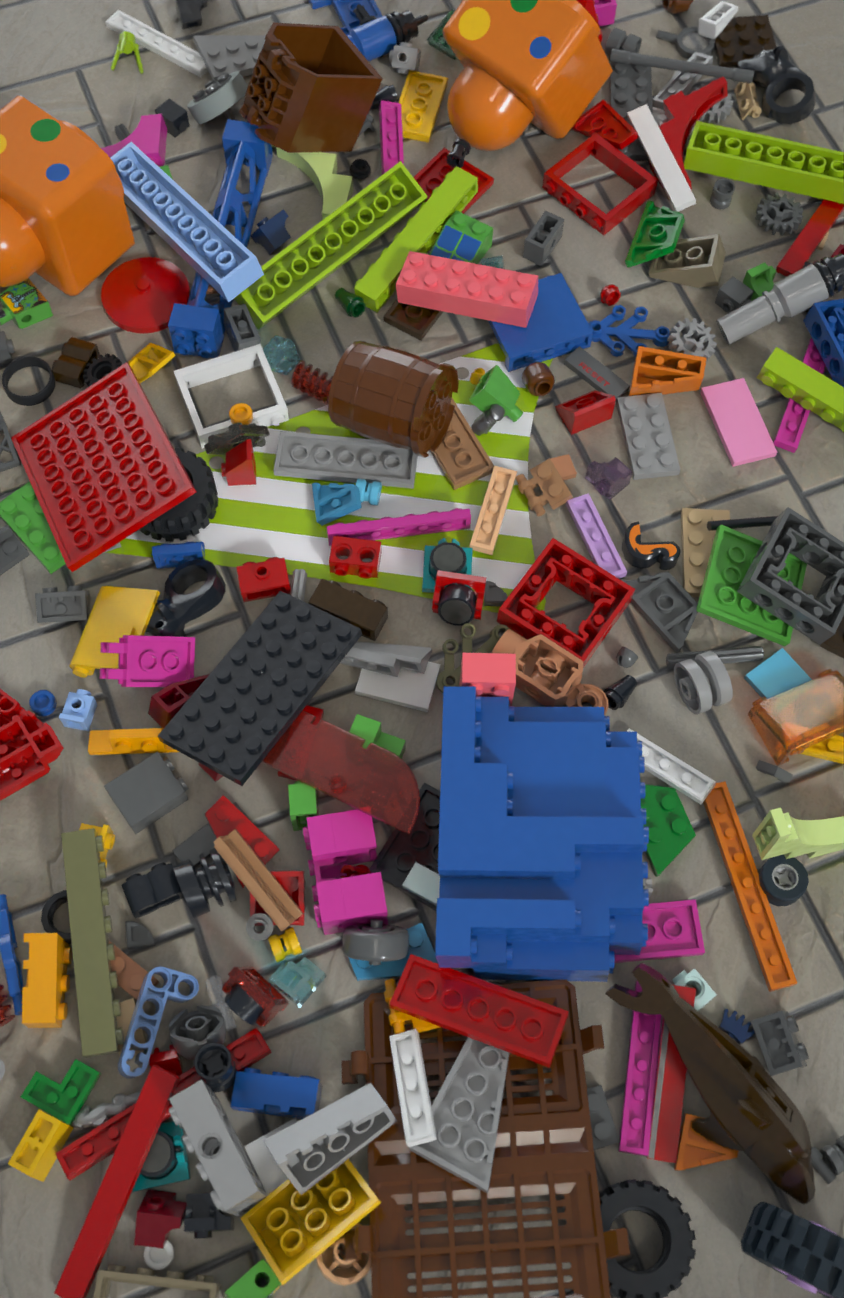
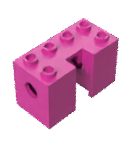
(337, 842)

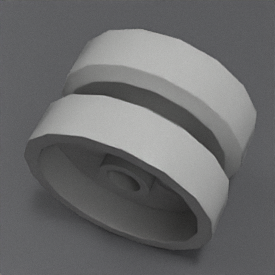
(703, 682)

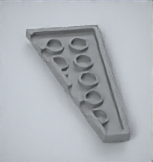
(229, 53)
(468, 1114)

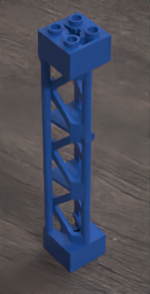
(198, 326)

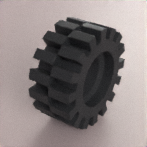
(100, 368)

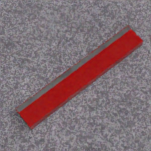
(668, 1092)

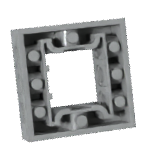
(210, 1130)

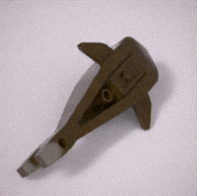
(744, 1101)

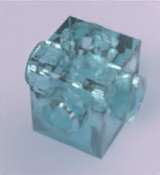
(281, 355)

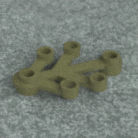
(449, 671)

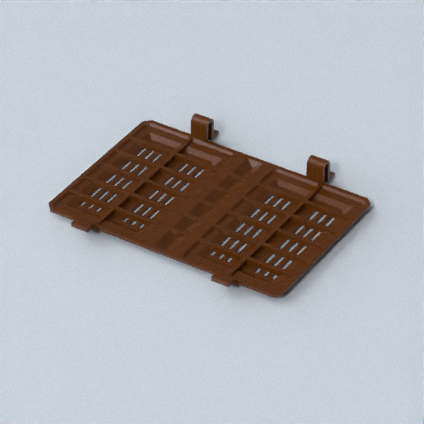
(539, 1151)

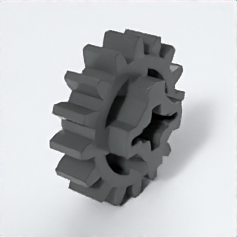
(779, 214)

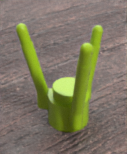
(126, 46)

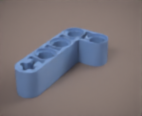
(150, 1024)

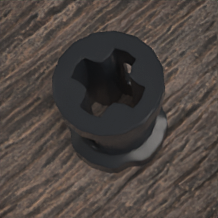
(458, 153)

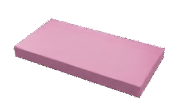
(738, 422)

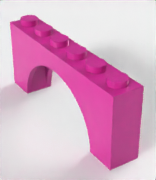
(148, 136)

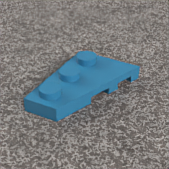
(418, 945)

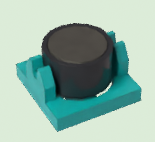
(445, 557)
(162, 1159)

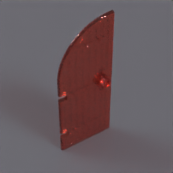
(339, 766)

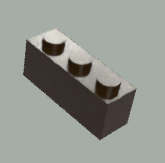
(350, 607)

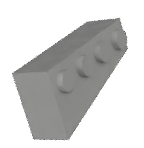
(329, 1136)

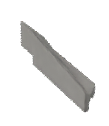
(388, 657)

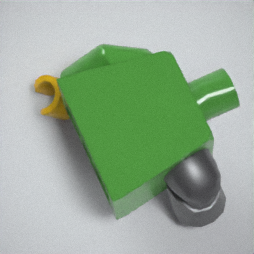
(494, 397)

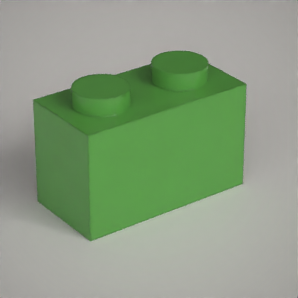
(302, 804)

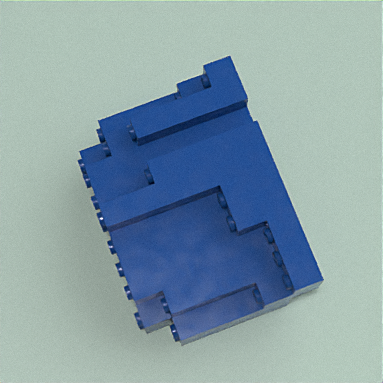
(538, 841)

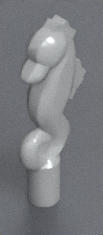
(99, 1114)

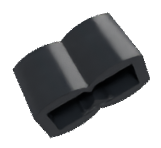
(152, 890)

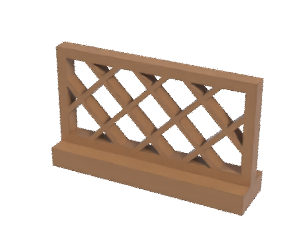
(258, 879)

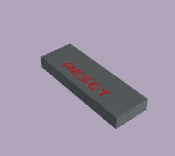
(596, 373)

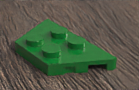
(655, 234)
(667, 824)

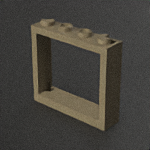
(146, 1277)

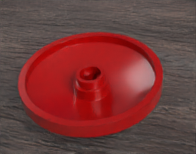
(143, 293)

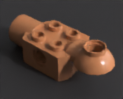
(549, 672)

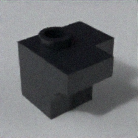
(190, 12)
(204, 1217)

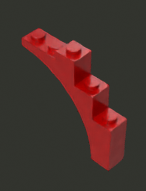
(682, 115)

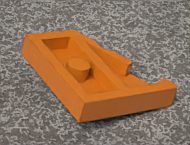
(697, 1150)

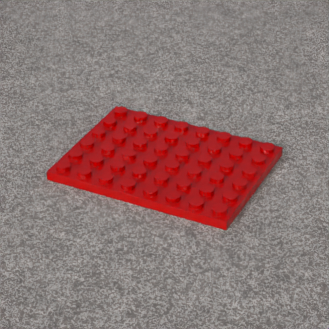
(101, 466)

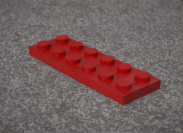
(479, 1010)

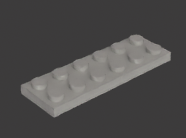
(344, 460)

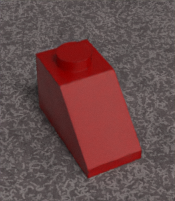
(240, 465)

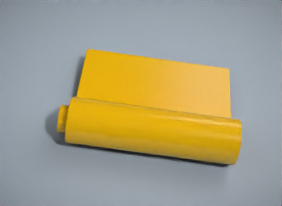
(114, 614)

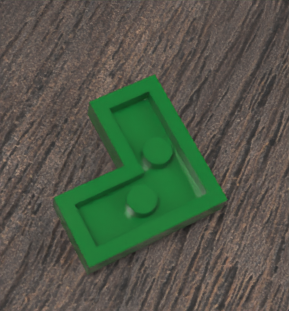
(62, 1099)

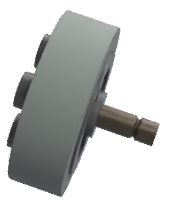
(218, 97)

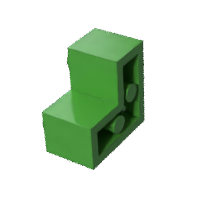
(371, 732)

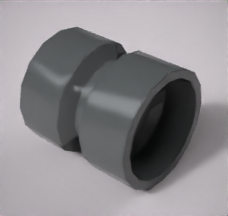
(619, 40)

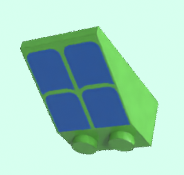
(463, 239)

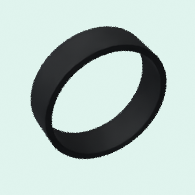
(23, 362)

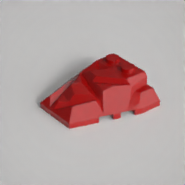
(25, 746)

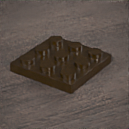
(743, 40)

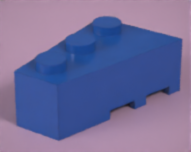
(276, 1094)

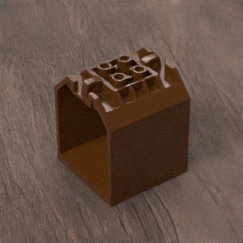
(310, 89)

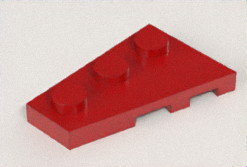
(606, 123)
(226, 817)

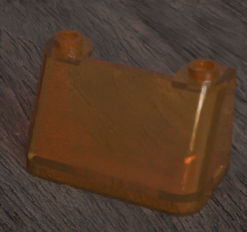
(800, 716)

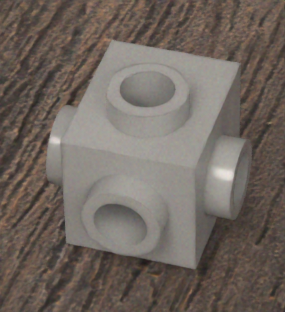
(412, 58)

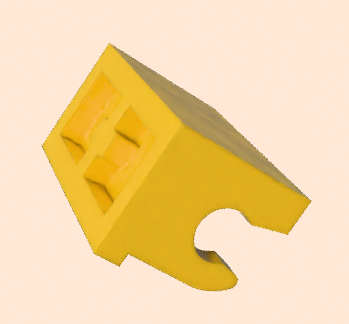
(39, 1144)

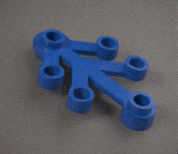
(625, 332)

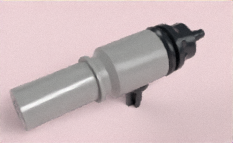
(787, 298)

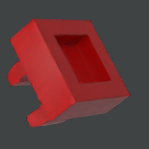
(167, 1060)

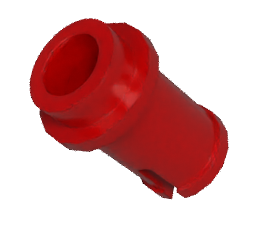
(354, 870)

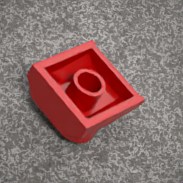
(294, 884)

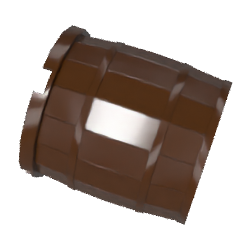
(393, 397)

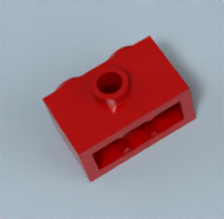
(263, 579)

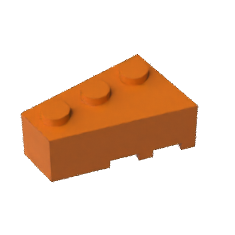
(665, 372)

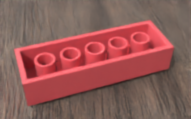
(467, 289)

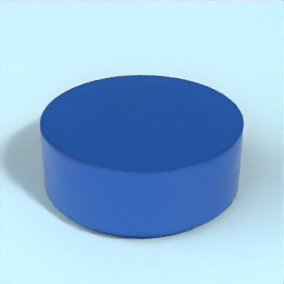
(43, 703)

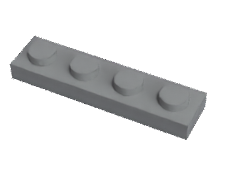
(681, 80)

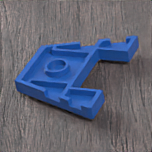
(345, 8)

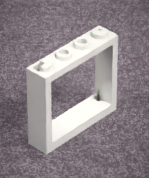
(222, 367)

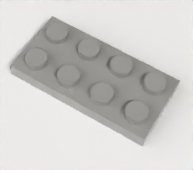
(647, 436)

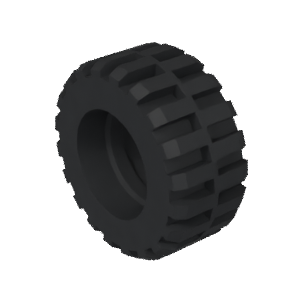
(192, 512)
(676, 1235)

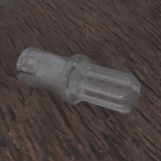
(214, 986)

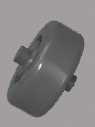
(375, 942)

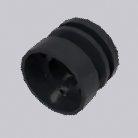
(204, 882)

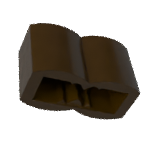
(73, 361)

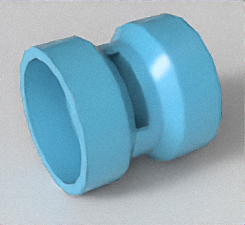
(369, 491)

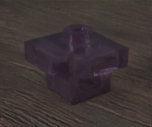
(609, 477)

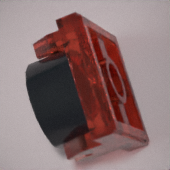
(252, 996)

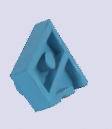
(335, 501)

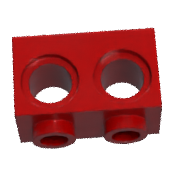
(356, 551)

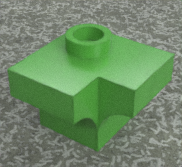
(760, 279)

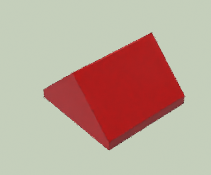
(586, 410)

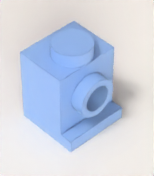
(80, 717)

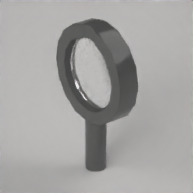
(689, 42)

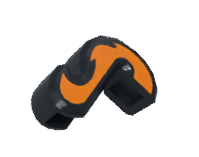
(646, 554)

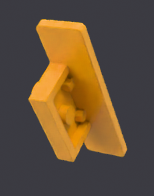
(126, 742)

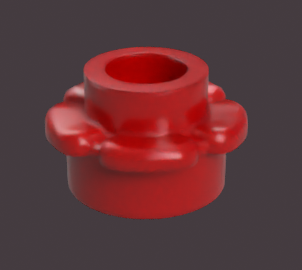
(610, 295)

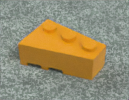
(46, 980)

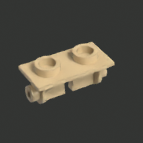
(746, 100)

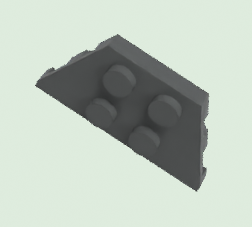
(665, 606)

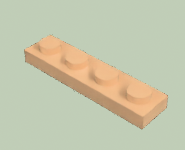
(493, 510)

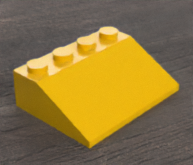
(299, 1227)

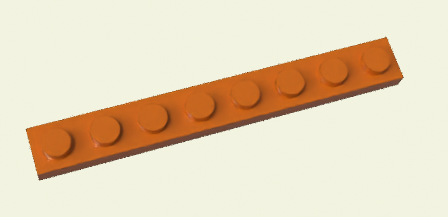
(747, 888)

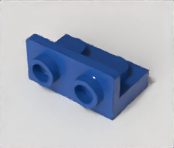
(176, 554)

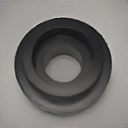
(360, 169)

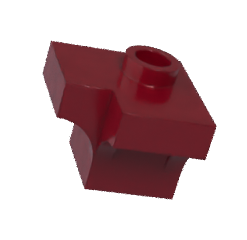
(157, 1217)

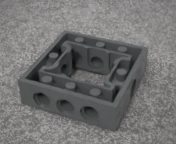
(814, 546)

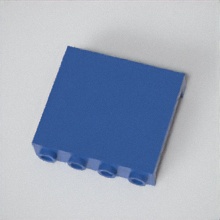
(552, 330)

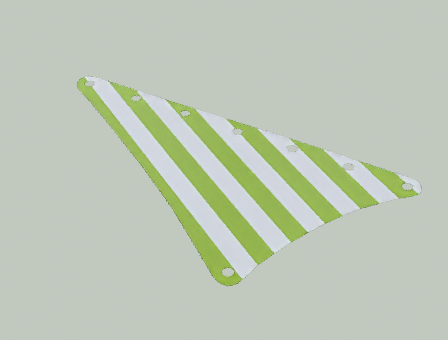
(280, 516)

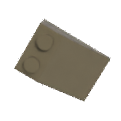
(693, 263)

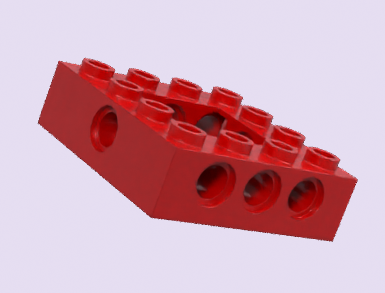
(581, 576)

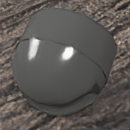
(626, 657)

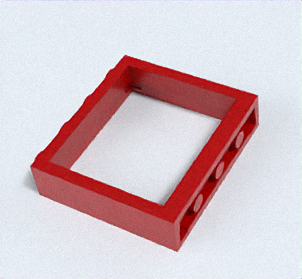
(615, 161)

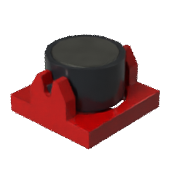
(457, 602)

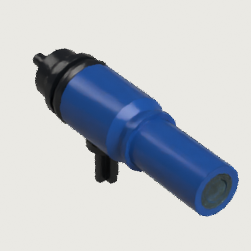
(379, 35)

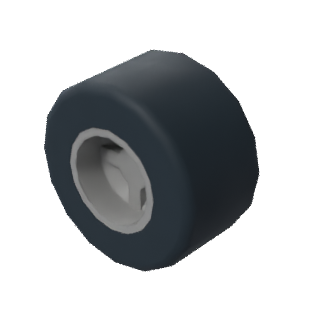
(788, 873)

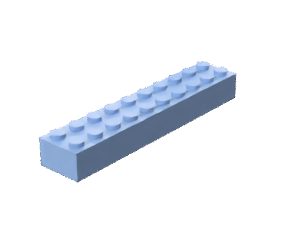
(185, 224)

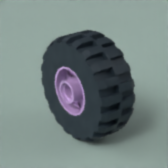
(796, 1248)

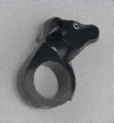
(778, 75)
(178, 609)

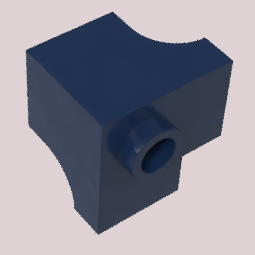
(272, 232)

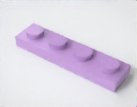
(595, 535)

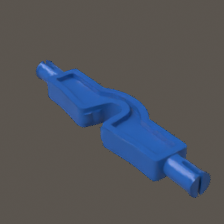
(11, 963)

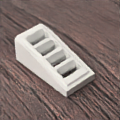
(715, 21)

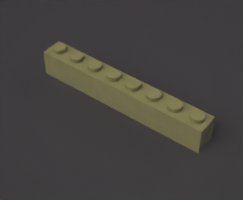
(91, 944)

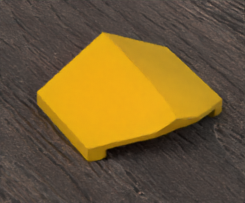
(150, 361)

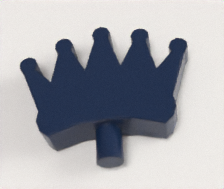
(735, 1028)

